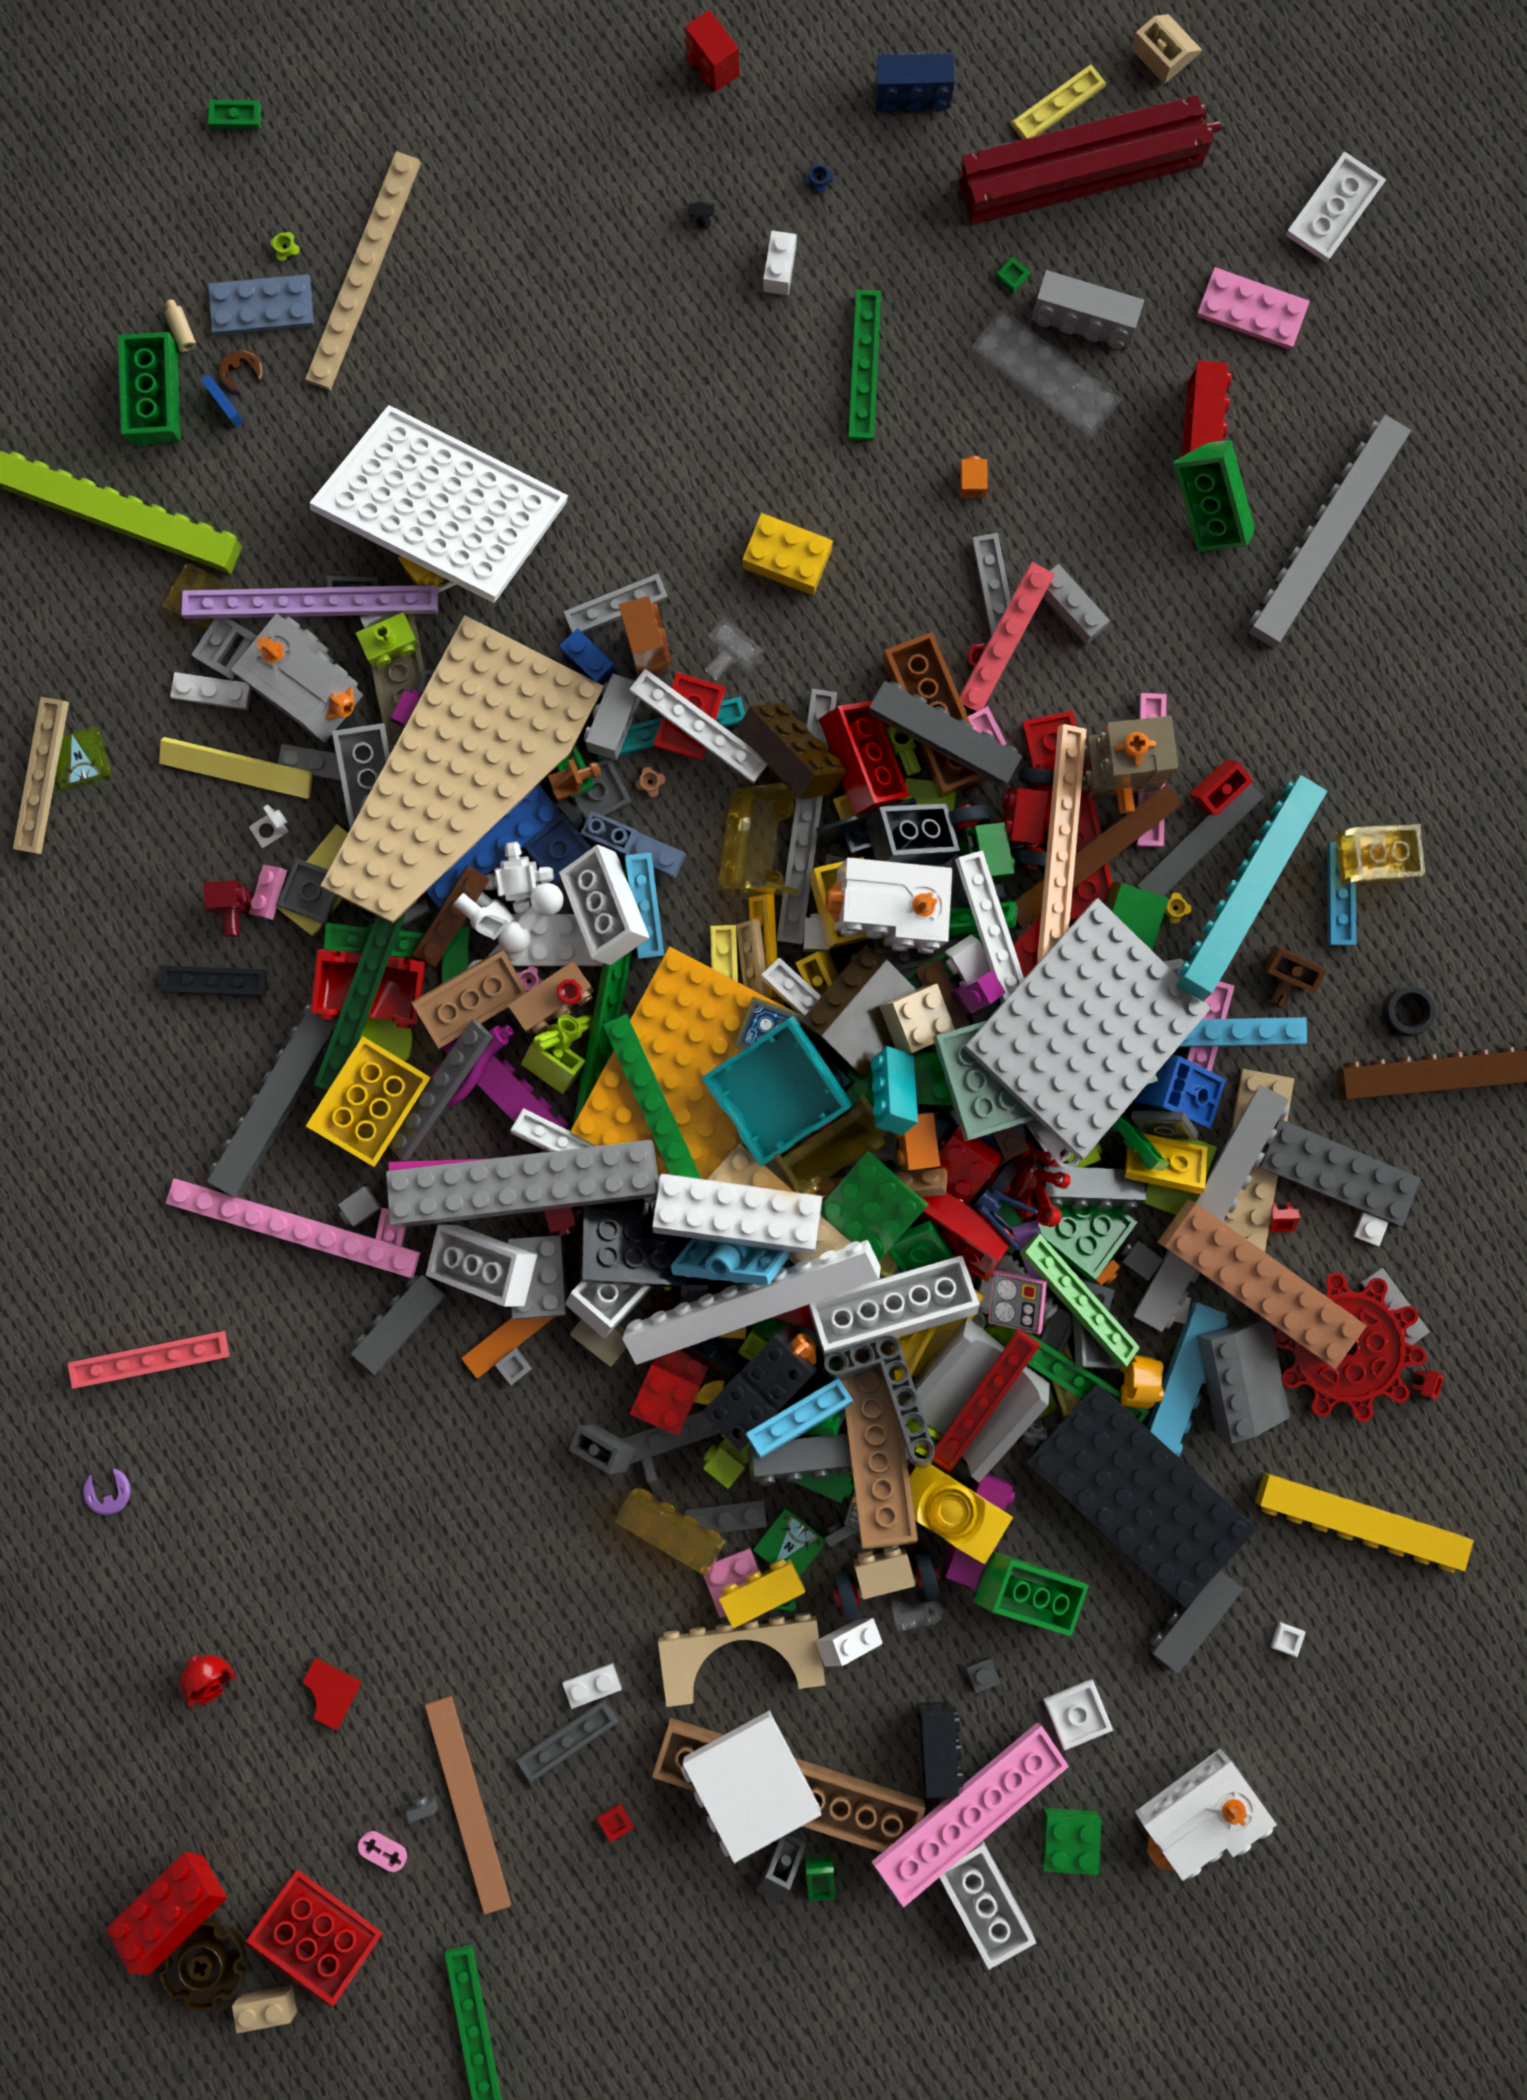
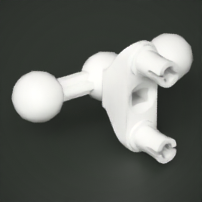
(495, 921)

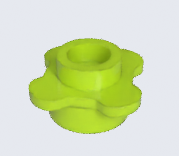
(281, 240)

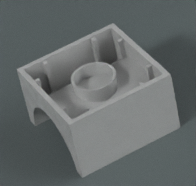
(952, 1378)

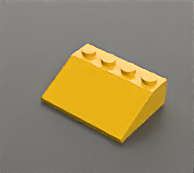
(368, 1101)

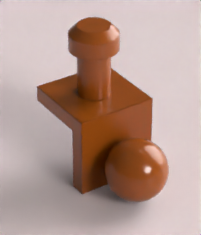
(570, 781)

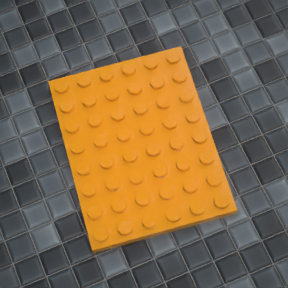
(686, 1030)

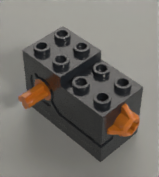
(765, 1385)

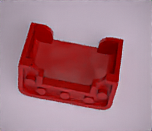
(399, 986)

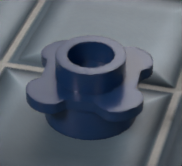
(819, 171)

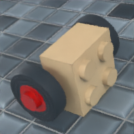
(884, 1574)

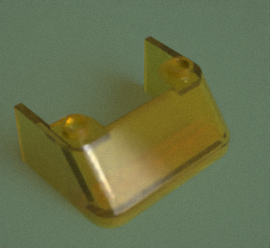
(752, 839)
(832, 1149)

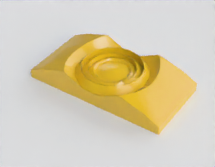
(957, 1512)

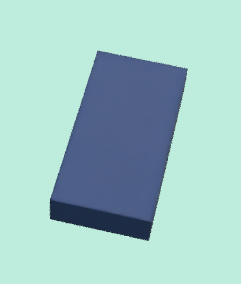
(222, 400)

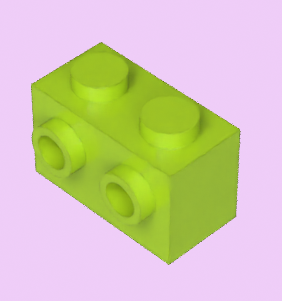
(554, 1066)

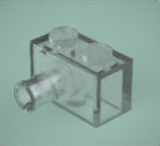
(733, 649)

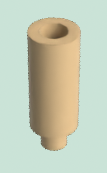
(179, 327)

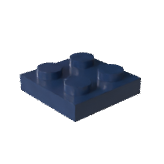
(557, 846)

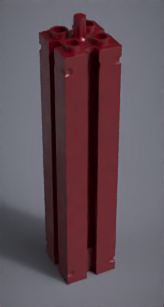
(1085, 159)

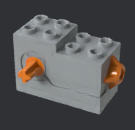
(298, 677)

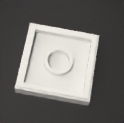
(1078, 1714)

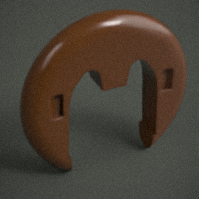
(233, 360)

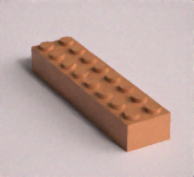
(1261, 1283)

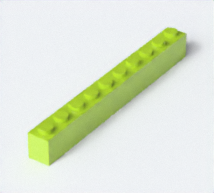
(118, 513)

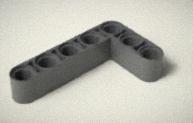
(895, 1389)

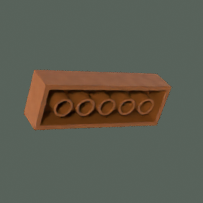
(922, 671)

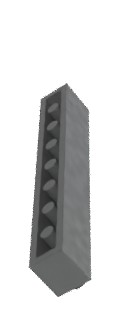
(273, 1103)

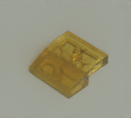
(193, 579)

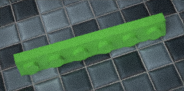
(1079, 1300)

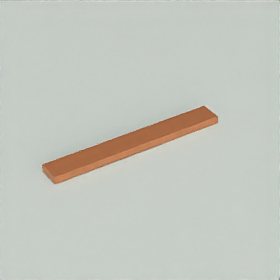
(468, 1805)

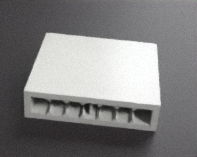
(750, 1787)

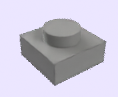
(513, 1366)

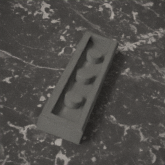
(566, 1740)

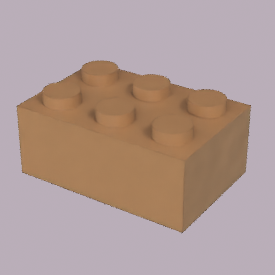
(541, 1004)

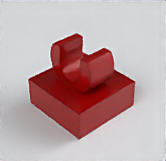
(1284, 1220)
(1432, 1383)

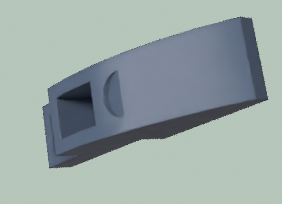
(629, 841)

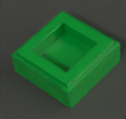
(1012, 274)

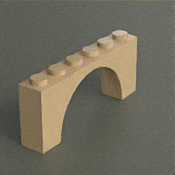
(684, 1653)

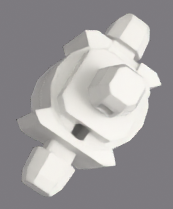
(517, 878)

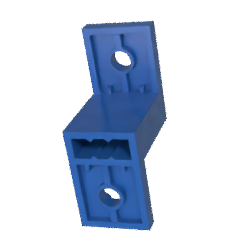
(1179, 1088)

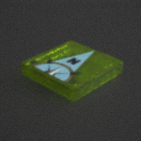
(82, 758)

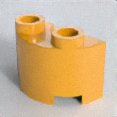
(1142, 1382)

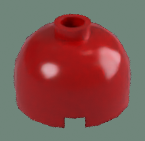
(200, 1679)

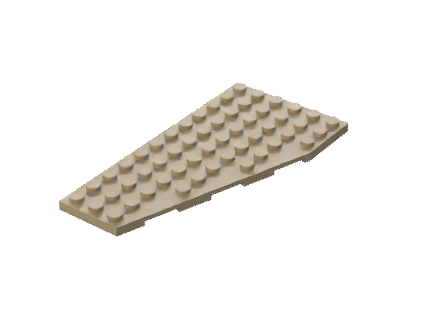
(466, 758)

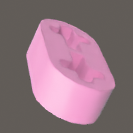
(379, 1857)

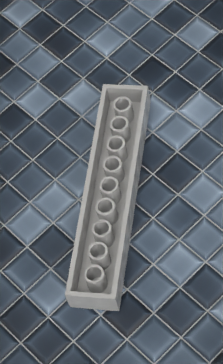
(522, 1184)

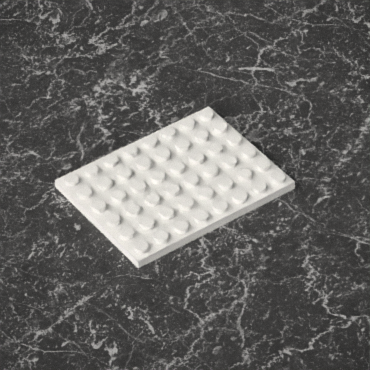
(439, 503)

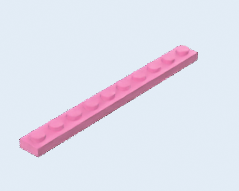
(293, 1228)

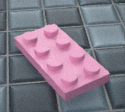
(1253, 308)

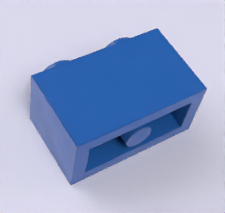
(587, 657)

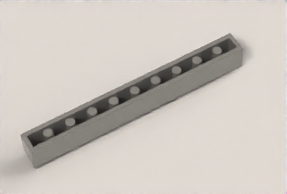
(1329, 531)
(1218, 1198)

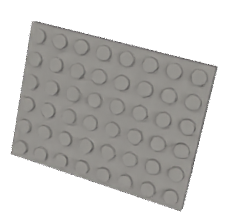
(1087, 1029)

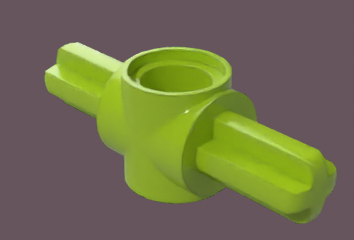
(905, 751)
(563, 1032)

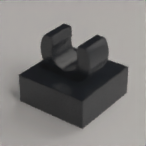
(701, 209)

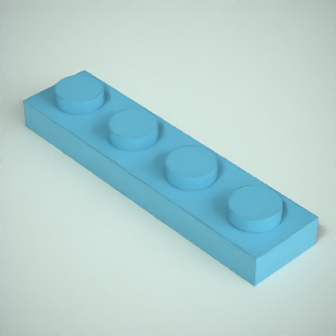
(642, 885)
(799, 1418)

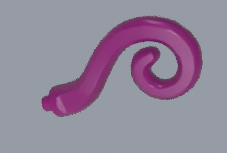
(499, 1040)

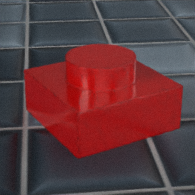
(615, 1822)

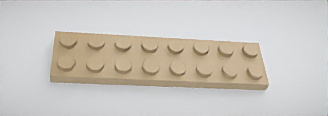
(1255, 1204)

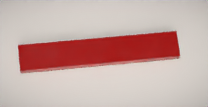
(984, 1400)

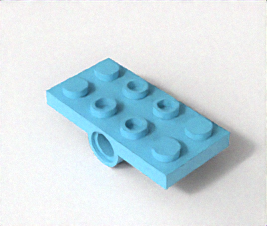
(729, 1262)

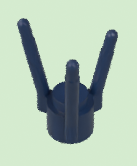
(989, 1205)

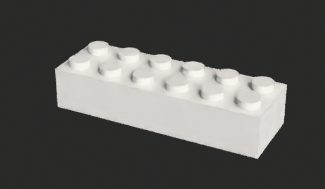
(737, 1214)
(895, 1305)

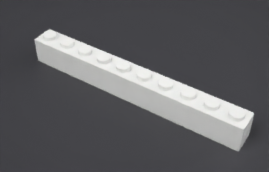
(751, 1303)

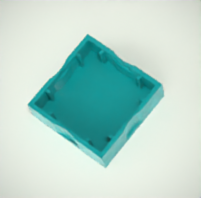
(777, 1091)

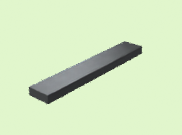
(1199, 843)

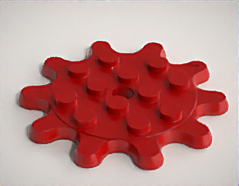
(1373, 1365)

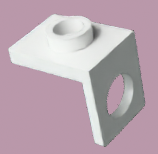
(274, 818)

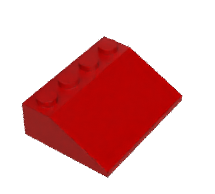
(313, 1939)

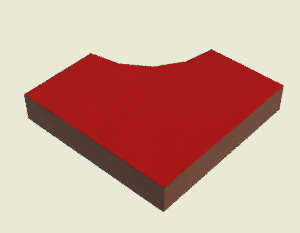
(333, 1691)

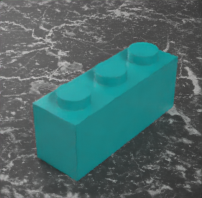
(894, 1090)

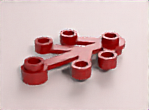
(1047, 1214)

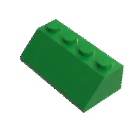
(1215, 497)

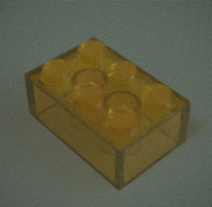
(1380, 853)

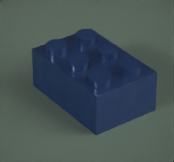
(914, 82)

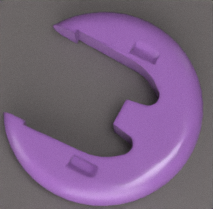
(110, 1505)

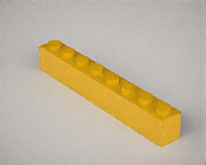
(1363, 1522)

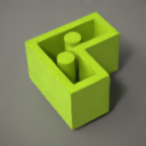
(725, 1461)

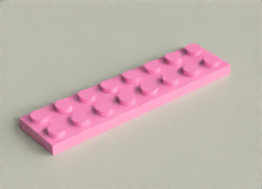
(969, 1818)

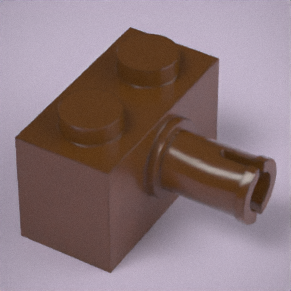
(1292, 971)

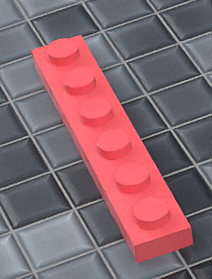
(1006, 636)
(148, 1359)

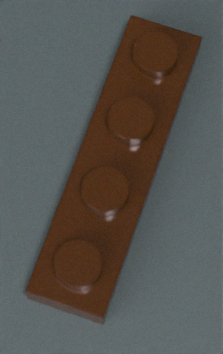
(448, 917)

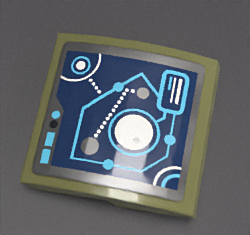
(761, 1019)

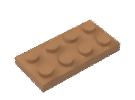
(469, 996)

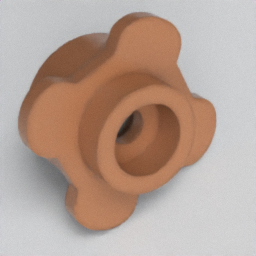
(649, 774)

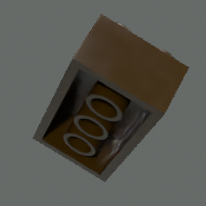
(791, 750)

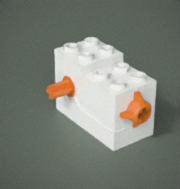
(892, 900)
(1202, 1817)

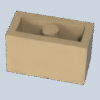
(264, 2008)

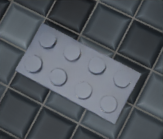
(261, 304)

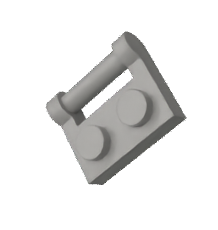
(218, 641)

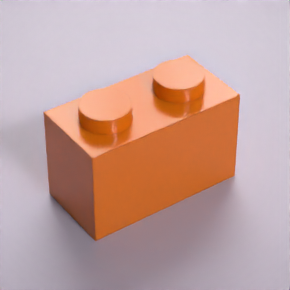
(919, 1145)

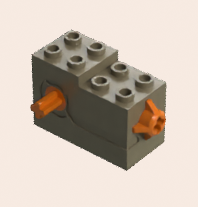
(1129, 759)

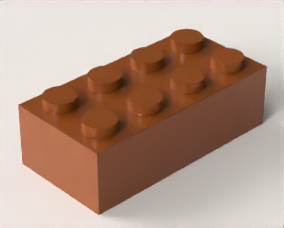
(645, 636)

